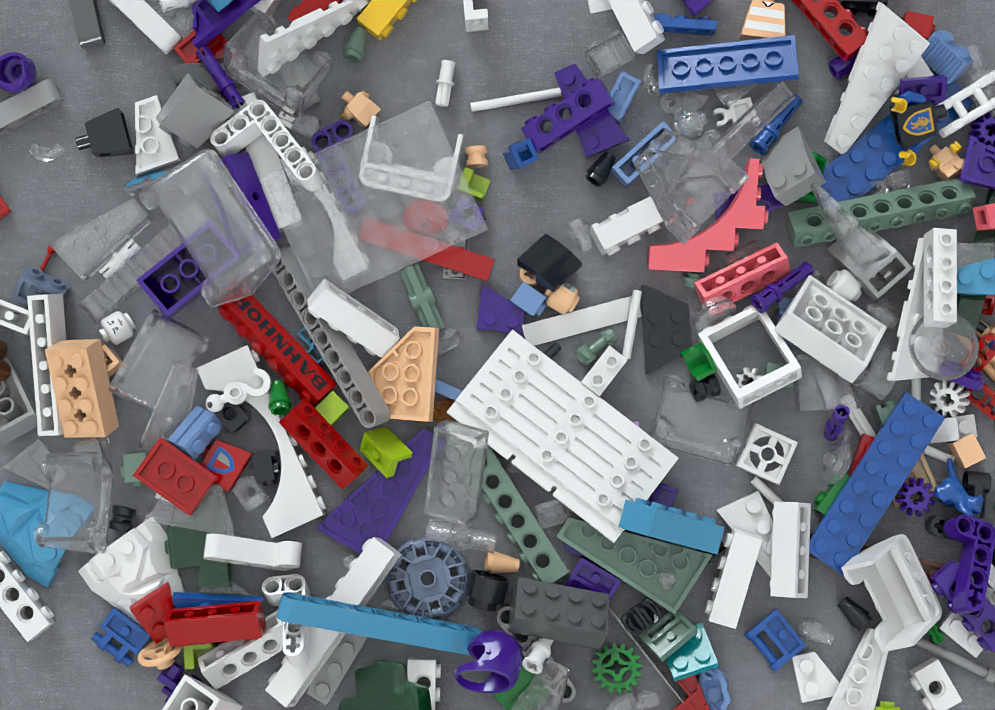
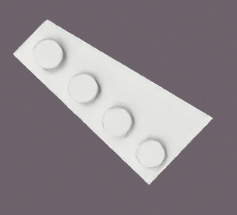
(753, 517)
(862, 678)

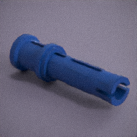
(771, 131)

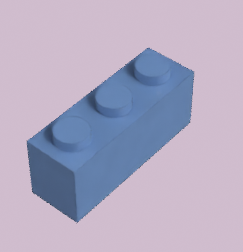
(625, 169)

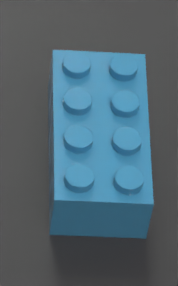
(671, 525)

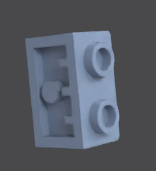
(36, 282)

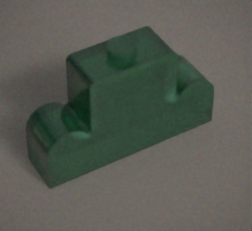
(187, 552)
(386, 688)

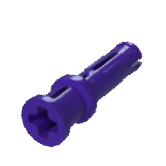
(775, 292)

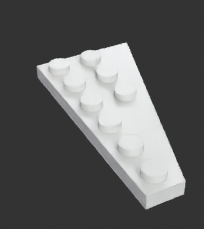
(304, 33)
(912, 311)

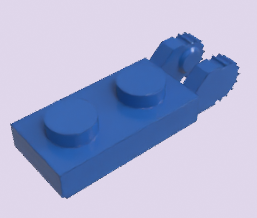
(684, 25)

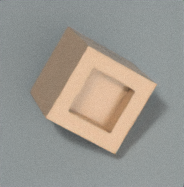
(966, 451)

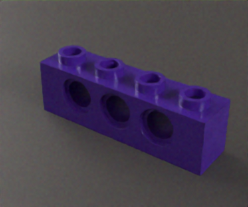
(600, 102)
(942, 582)

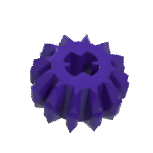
(980, 129)
(919, 504)

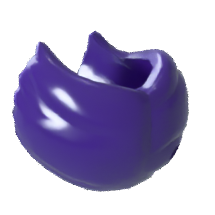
(16, 72)

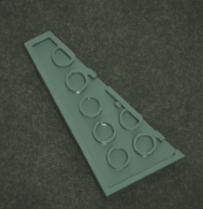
(639, 560)

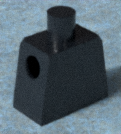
(107, 135)

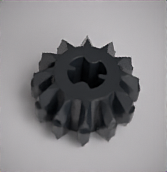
(641, 616)

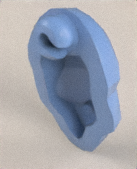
(715, 689)

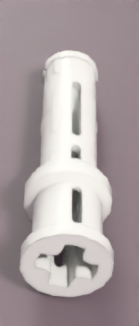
(539, 652)

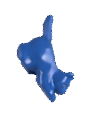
(953, 494)

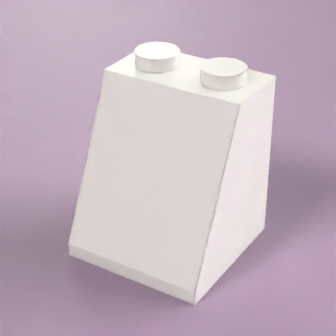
(195, 695)

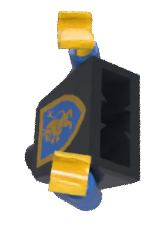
(914, 123)

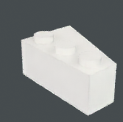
(626, 226)

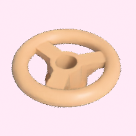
(162, 656)

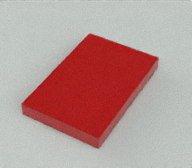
(175, 476)

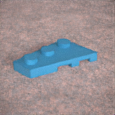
(977, 278)

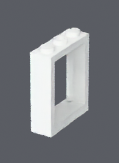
(765, 384)

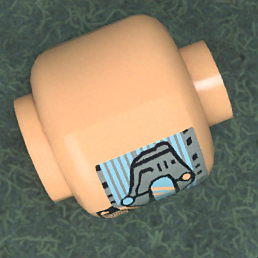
(563, 299)

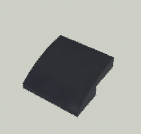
(549, 262)

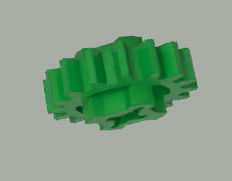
(628, 668)

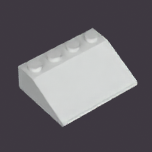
(830, 329)

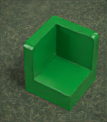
(699, 361)

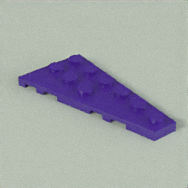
(379, 501)

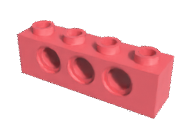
(745, 275)

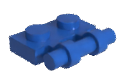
(126, 632)

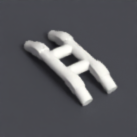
(965, 117)

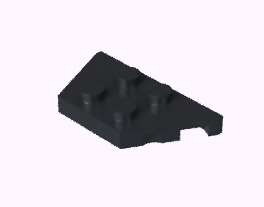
(664, 328)

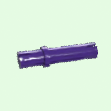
(225, 85)
(830, 424)

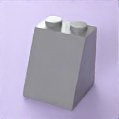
(193, 112)

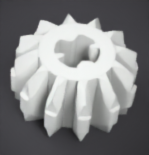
(942, 400)

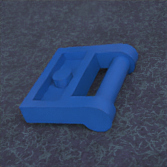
(782, 636)

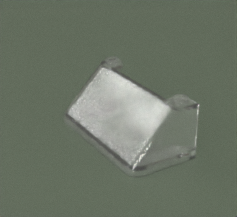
(215, 226)

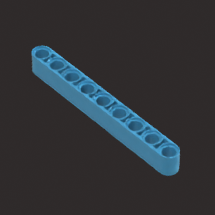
(375, 623)

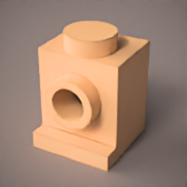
(112, 360)

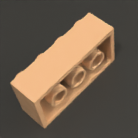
(82, 388)

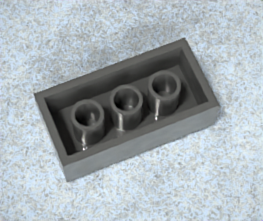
(559, 613)

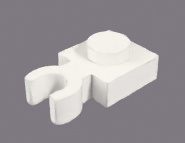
(734, 112)

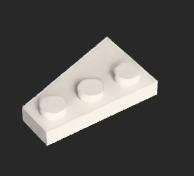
(153, 146)

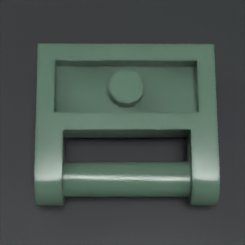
(670, 637)

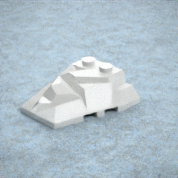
(132, 568)

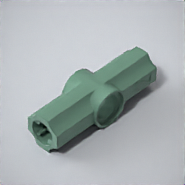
(421, 297)

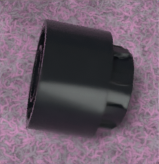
(486, 590)

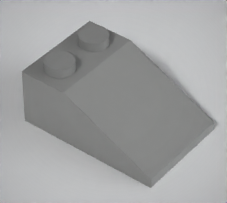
(791, 167)
(16, 407)

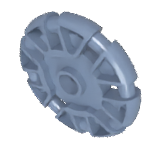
(431, 592)

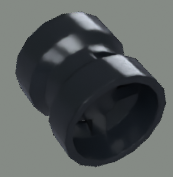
(703, 388)
(122, 518)

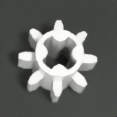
(747, 375)

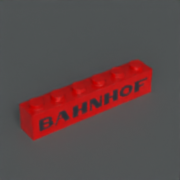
(278, 349)

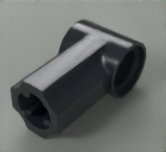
(977, 484)

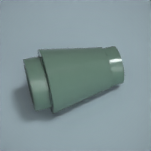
(355, 46)

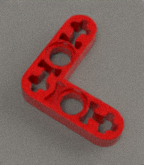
(987, 410)

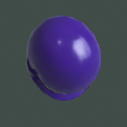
(495, 653)

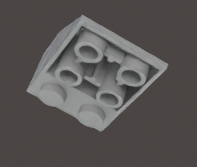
(879, 276)

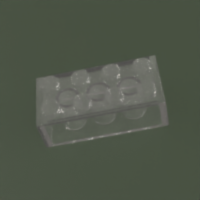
(456, 472)

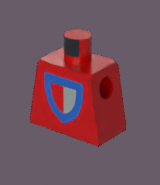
(226, 462)

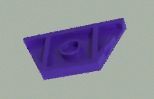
(210, 22)

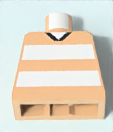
(763, 20)

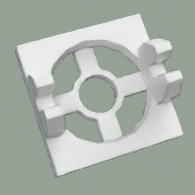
(788, 447)

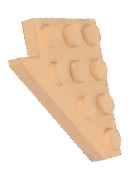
(409, 375)

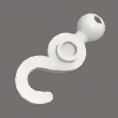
(237, 392)

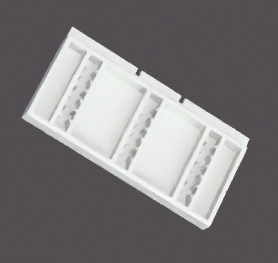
(562, 434)

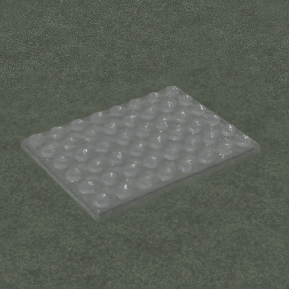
(381, 203)

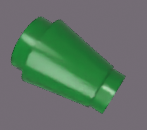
(279, 400)

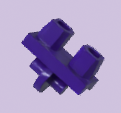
(171, 679)

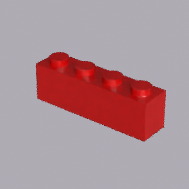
(215, 623)

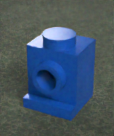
(520, 154)

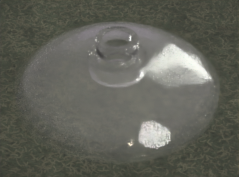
(957, 344)

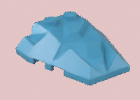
(20, 513)

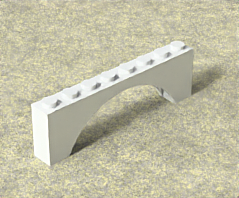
(295, 498)

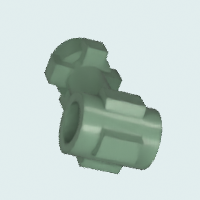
(586, 353)

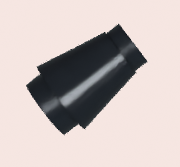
(600, 170)
(854, 613)

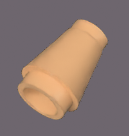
(500, 563)

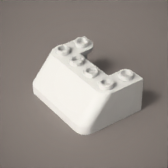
(898, 591)

